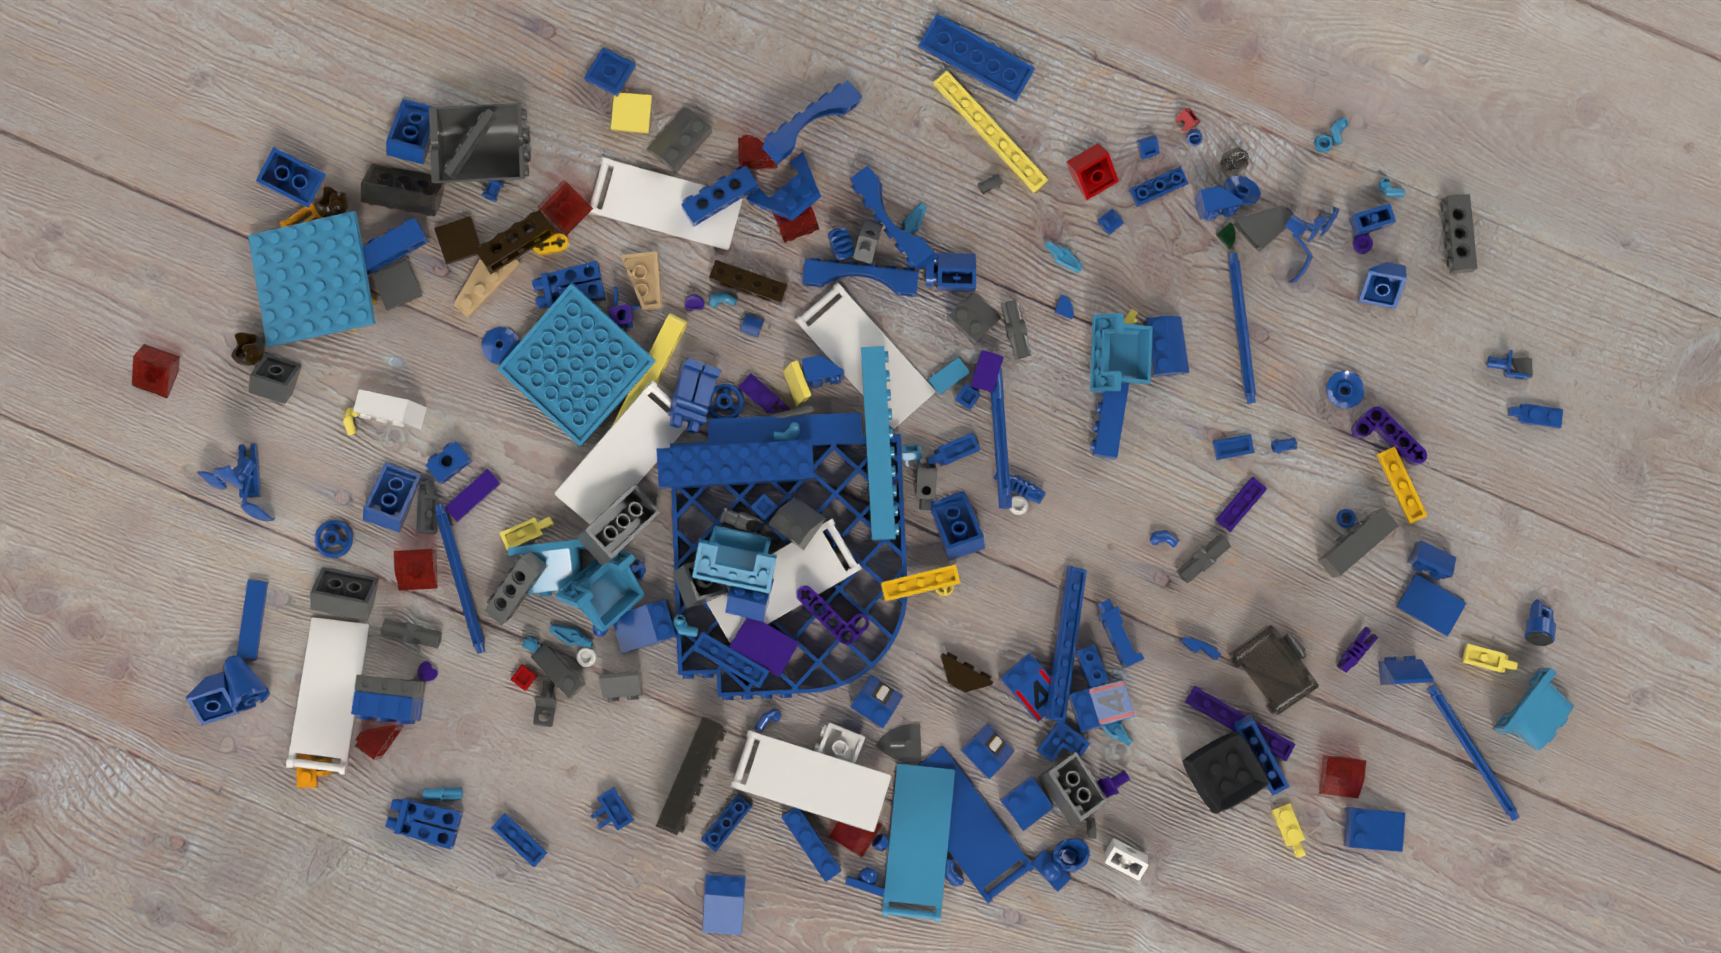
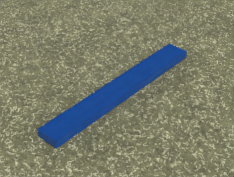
(1066, 644)

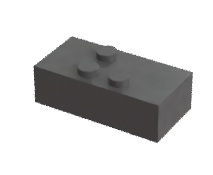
(618, 524)
(1358, 542)

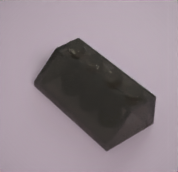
(401, 190)

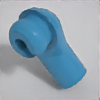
(1336, 130)
(1390, 192)
(722, 296)
(790, 434)
(683, 628)

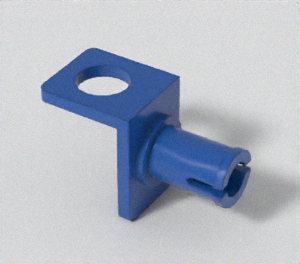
(623, 312)
(1505, 363)

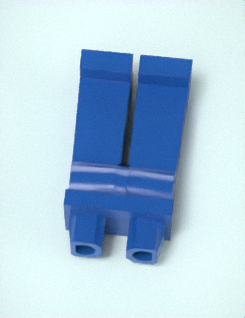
(584, 276)
(692, 394)
(1113, 627)
(409, 822)

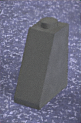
(1263, 226)

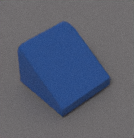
(752, 325)

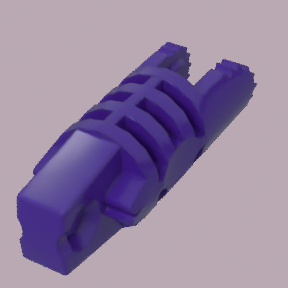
(1356, 650)

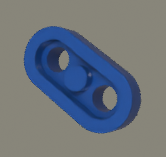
(930, 275)

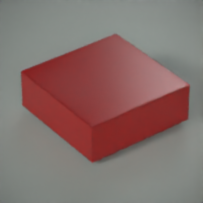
(524, 677)

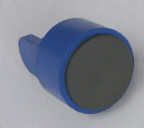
(1540, 629)

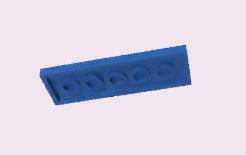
(976, 57)

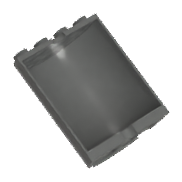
(498, 156)

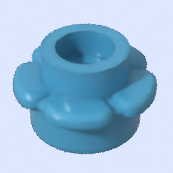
(1328, 143)
(530, 644)

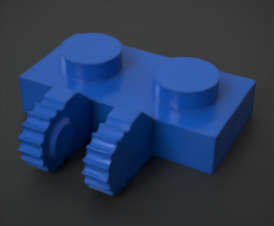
(615, 809)

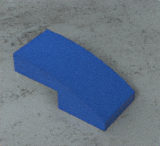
(1195, 645)

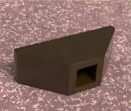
(962, 675)

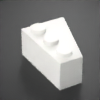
(389, 409)

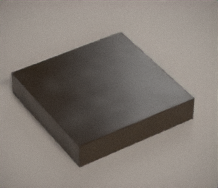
(457, 240)

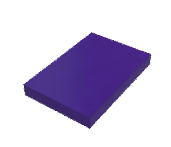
(764, 645)

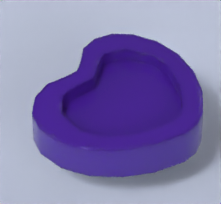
(694, 302)
(426, 672)

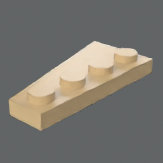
(482, 286)

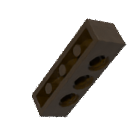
(511, 251)
(748, 283)

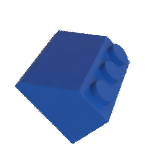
(1168, 346)

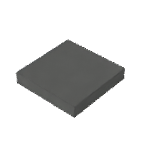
(397, 285)

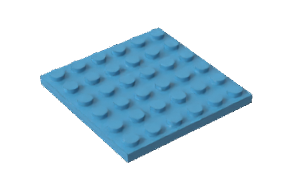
(311, 279)
(576, 364)

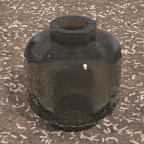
(1234, 161)

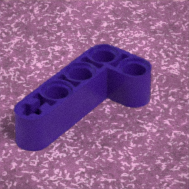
(1392, 439)
(829, 612)

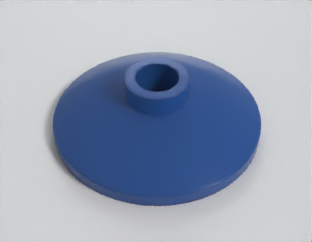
(1243, 189)
(490, 340)
(1351, 383)

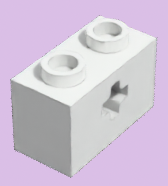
(1126, 859)

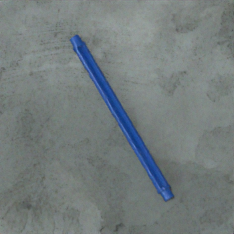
(1242, 328)
(459, 578)
(1473, 752)

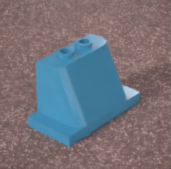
(1119, 353)
(736, 559)
(563, 564)
(604, 590)
(1538, 712)

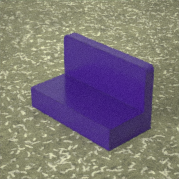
(986, 371)

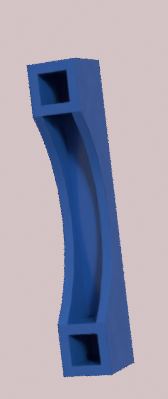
(838, 102)
(915, 247)
(899, 281)

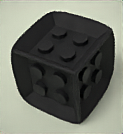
(1225, 772)

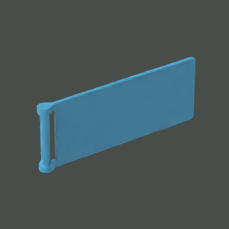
(919, 840)

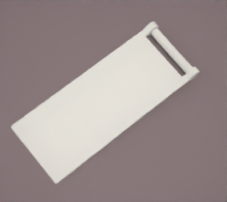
(655, 204)
(843, 333)
(620, 456)
(813, 567)
(326, 693)
(813, 782)

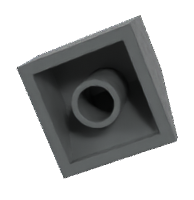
(973, 318)
(274, 378)
(797, 522)
(694, 590)
(621, 685)

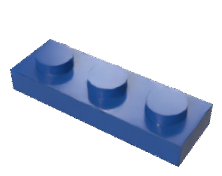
(519, 840)

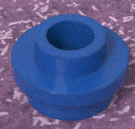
(1352, 518)

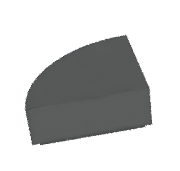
(1523, 365)
(1091, 828)

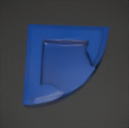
(1064, 308)

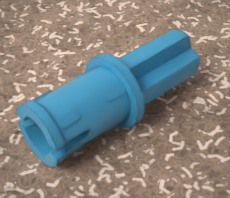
(442, 793)

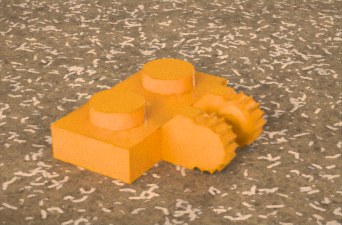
(309, 777)

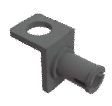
(545, 703)

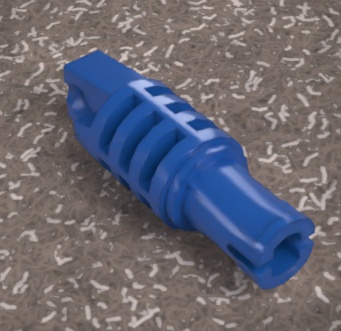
(1025, 488)

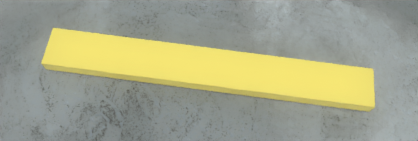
(990, 131)

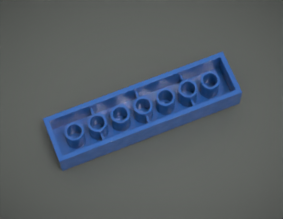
(735, 464)

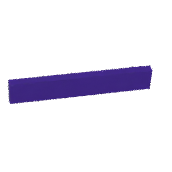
(1227, 716)

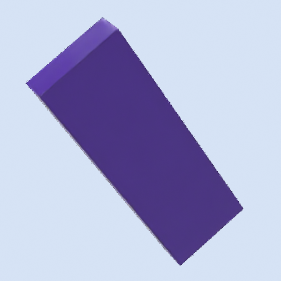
(472, 495)
(1241, 504)

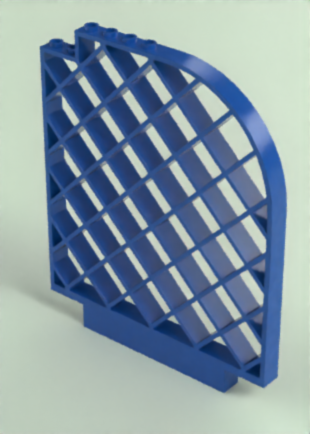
(825, 431)

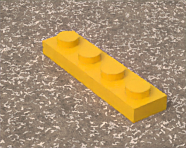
(1401, 485)
(920, 583)

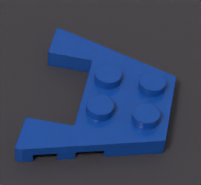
(793, 196)

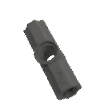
(1016, 329)
(1203, 558)
(411, 633)

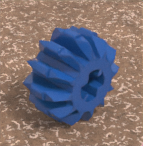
(841, 243)

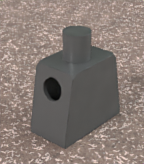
(866, 244)
(926, 477)

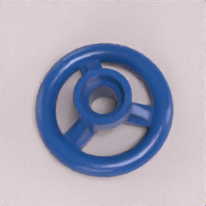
(725, 395)
(332, 527)

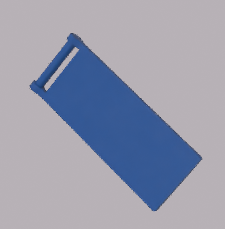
(976, 835)

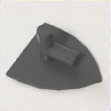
(903, 743)

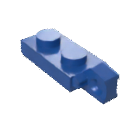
(1538, 415)
(954, 450)

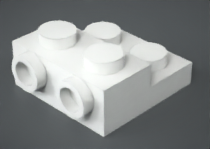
(840, 743)

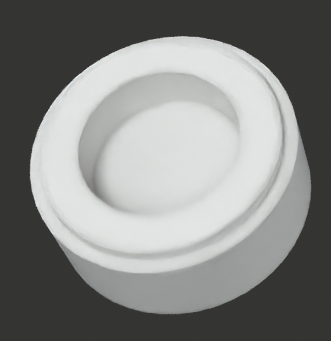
(1019, 505)
(586, 657)

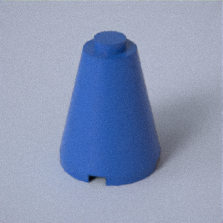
(243, 685)

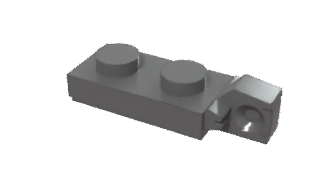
(425, 508)

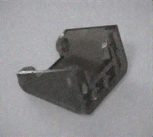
(1274, 669)

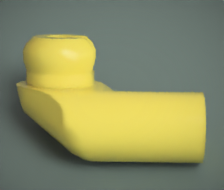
(348, 421)

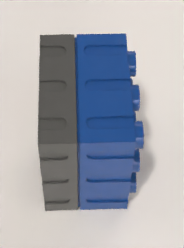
(388, 699)

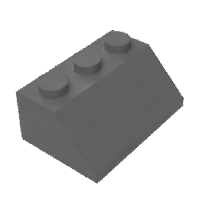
(680, 139)
(344, 593)
(1073, 789)

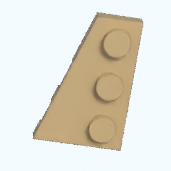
(645, 276)

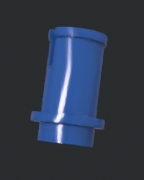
(1283, 445)

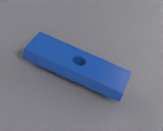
(1148, 191)
(734, 813)

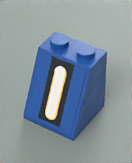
(877, 701)
(987, 751)

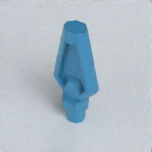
(913, 221)
(1064, 257)
(570, 635)
(1117, 731)

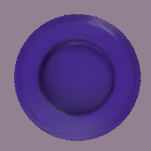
(1362, 244)

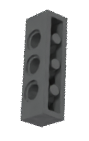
(1461, 205)
(515, 587)

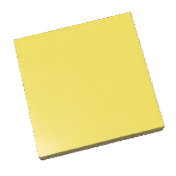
(631, 113)
(797, 383)

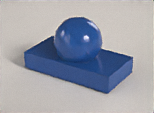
(1050, 870)
(866, 881)

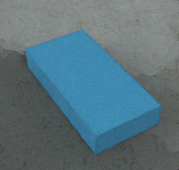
(949, 376)

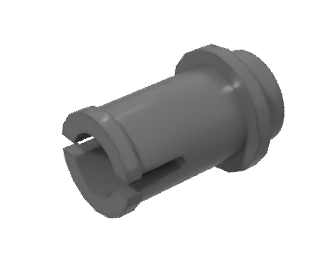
(991, 183)

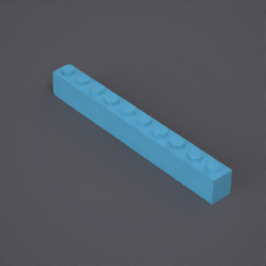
(878, 443)

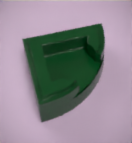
(1227, 235)

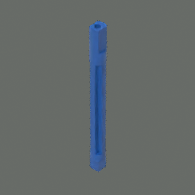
(1000, 441)

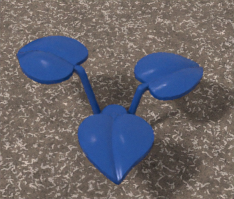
(1299, 226)
(233, 477)

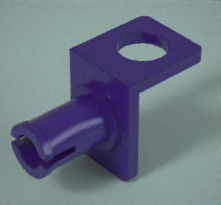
(615, 314)
(1110, 785)

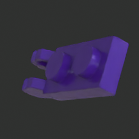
(761, 394)

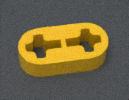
(553, 248)

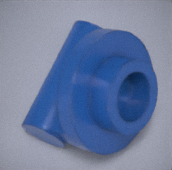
(638, 568)

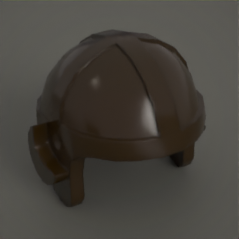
(331, 203)
(248, 349)

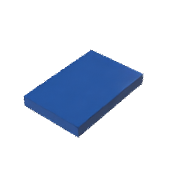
(1431, 605)

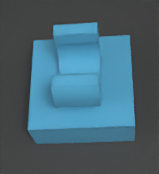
(911, 452)

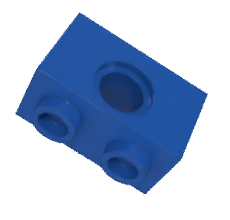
(1372, 220)
(459, 461)
(1091, 666)

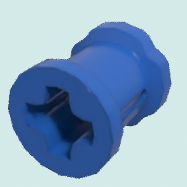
(492, 190)

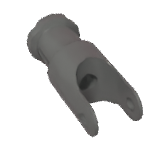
(739, 520)

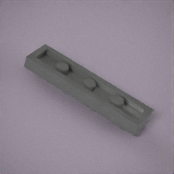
(465, 149)

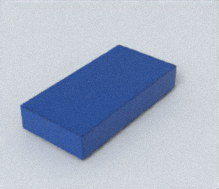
(1233, 447)

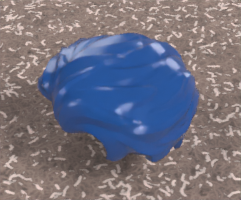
(1071, 854)

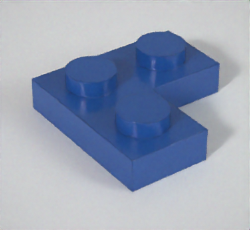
(1061, 737)

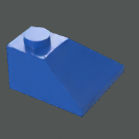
(1384, 285)
(211, 699)

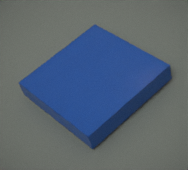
(610, 72)

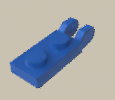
(254, 487)

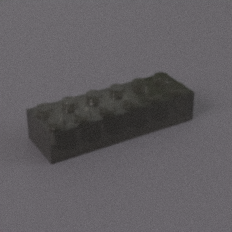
(690, 776)

